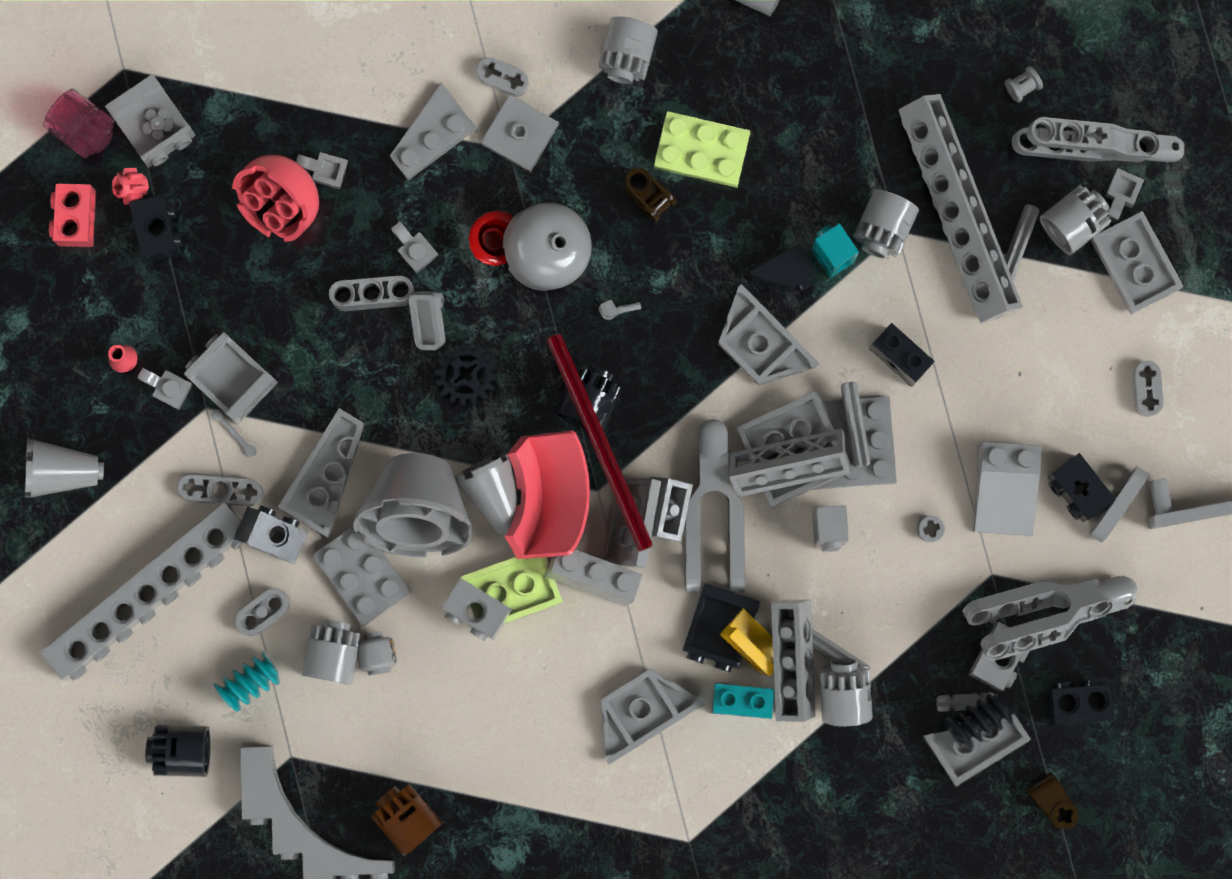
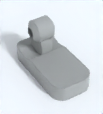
(427, 319)

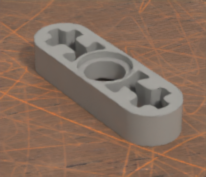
(199, 480)
(1117, 508)

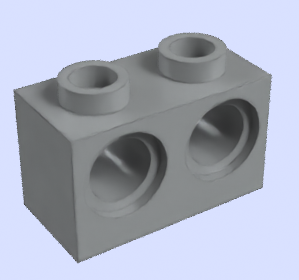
(830, 527)

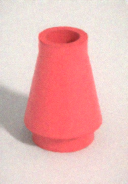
(126, 362)

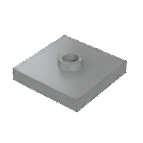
(519, 133)

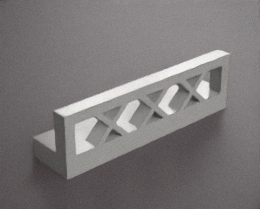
(788, 467)

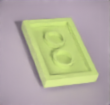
(702, 149)
(517, 585)

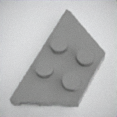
(761, 342)
(642, 711)

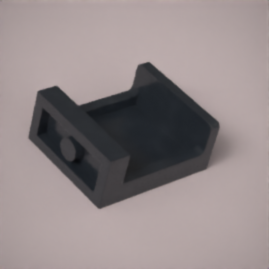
(712, 615)

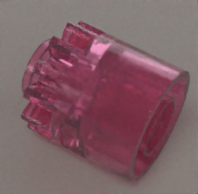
(79, 123)

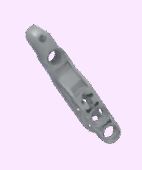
(1108, 144)
(714, 477)
(1086, 602)

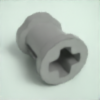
(1024, 84)

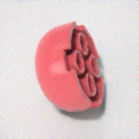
(283, 183)

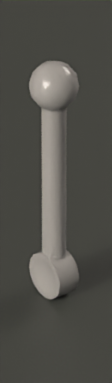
(249, 450)

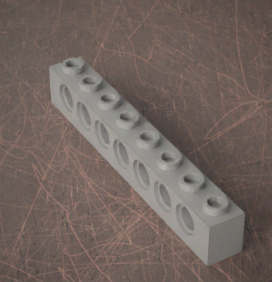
(963, 194)
(60, 652)

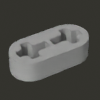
(504, 70)
(1140, 389)

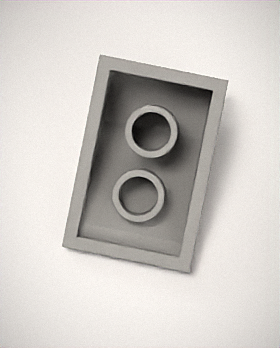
(1007, 488)

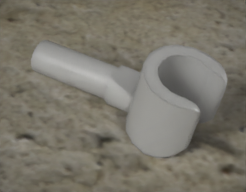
(610, 311)

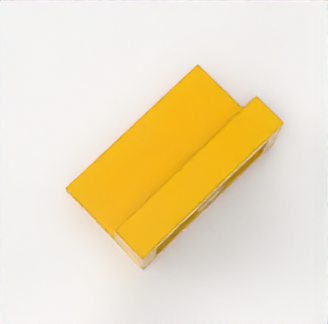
(751, 642)

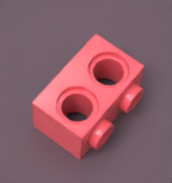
(81, 214)

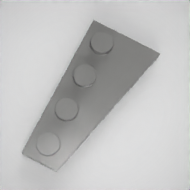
(321, 481)

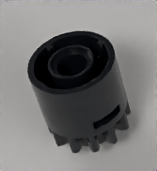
(600, 391)
(179, 750)

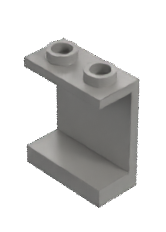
(130, 113)

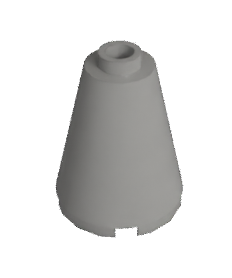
(59, 469)
(492, 490)

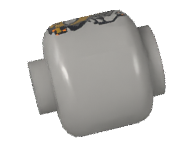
(376, 654)

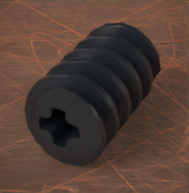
(978, 720)

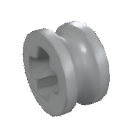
(923, 523)

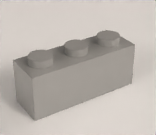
(595, 576)

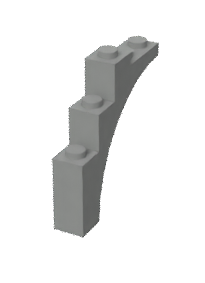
(265, 799)

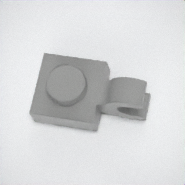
(327, 169)
(1123, 191)
(415, 249)
(168, 389)

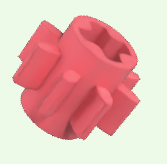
(130, 185)

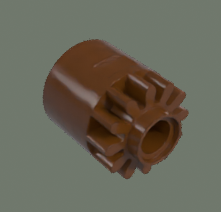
(405, 818)

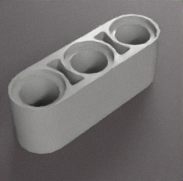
(359, 286)

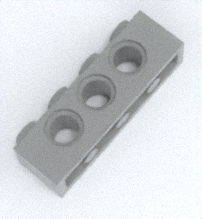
(793, 660)

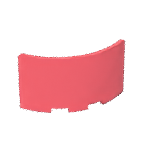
(553, 495)

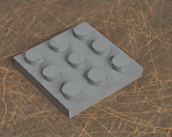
(792, 421)
(879, 437)

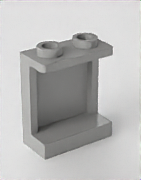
(229, 377)

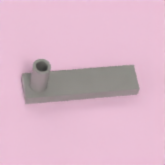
(1164, 511)

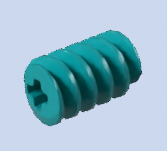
(248, 682)

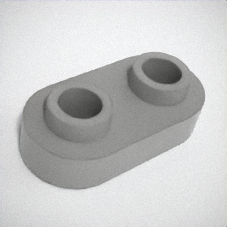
(262, 611)

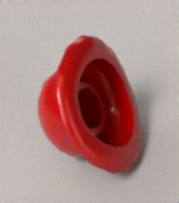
(487, 237)

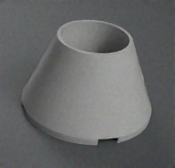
(414, 509)

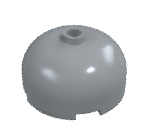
(547, 246)

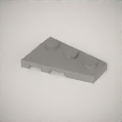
(432, 134)
(967, 762)

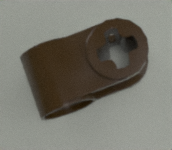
(650, 194)
(1051, 797)

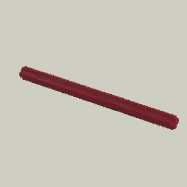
(599, 442)

